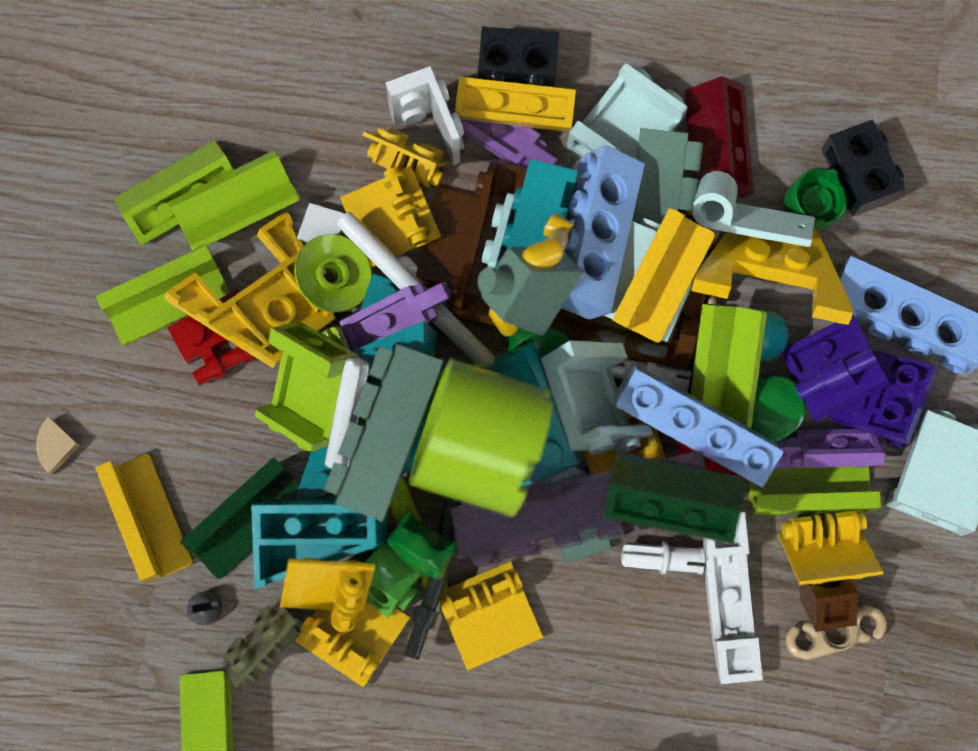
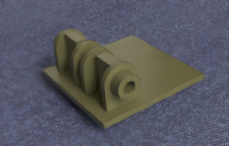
(245, 655)

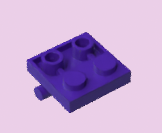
(834, 368)
(895, 409)

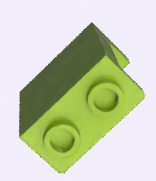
(305, 385)

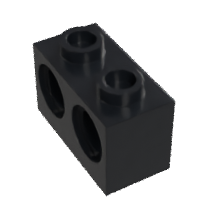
(518, 49)
(855, 169)

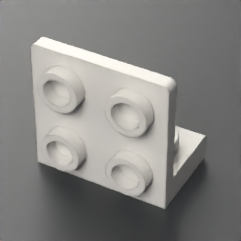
(421, 94)

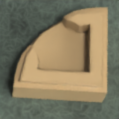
(54, 446)

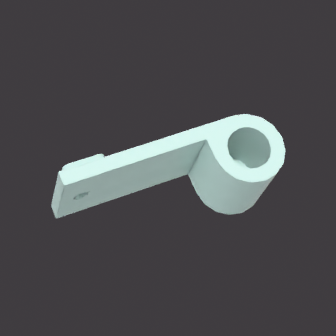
(717, 210)

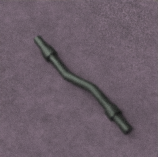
(425, 615)

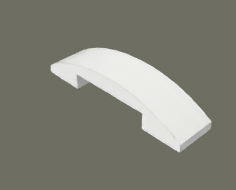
(731, 608)

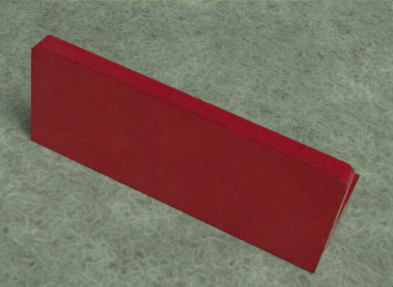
(719, 121)

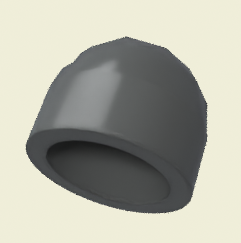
(208, 616)

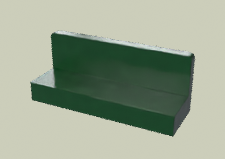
(675, 498)
(227, 532)

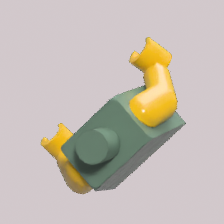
(531, 282)

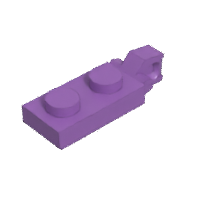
(509, 142)
(394, 313)
(831, 449)

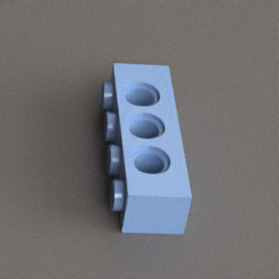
(611, 218)
(927, 308)
(697, 425)

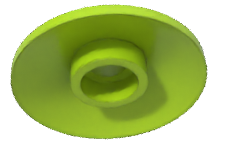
(344, 261)

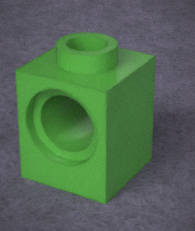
(391, 582)

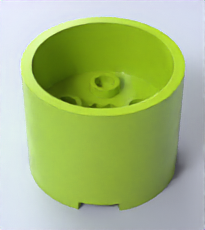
(482, 438)

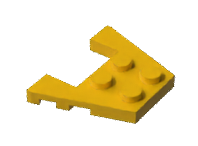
(779, 263)
(259, 307)

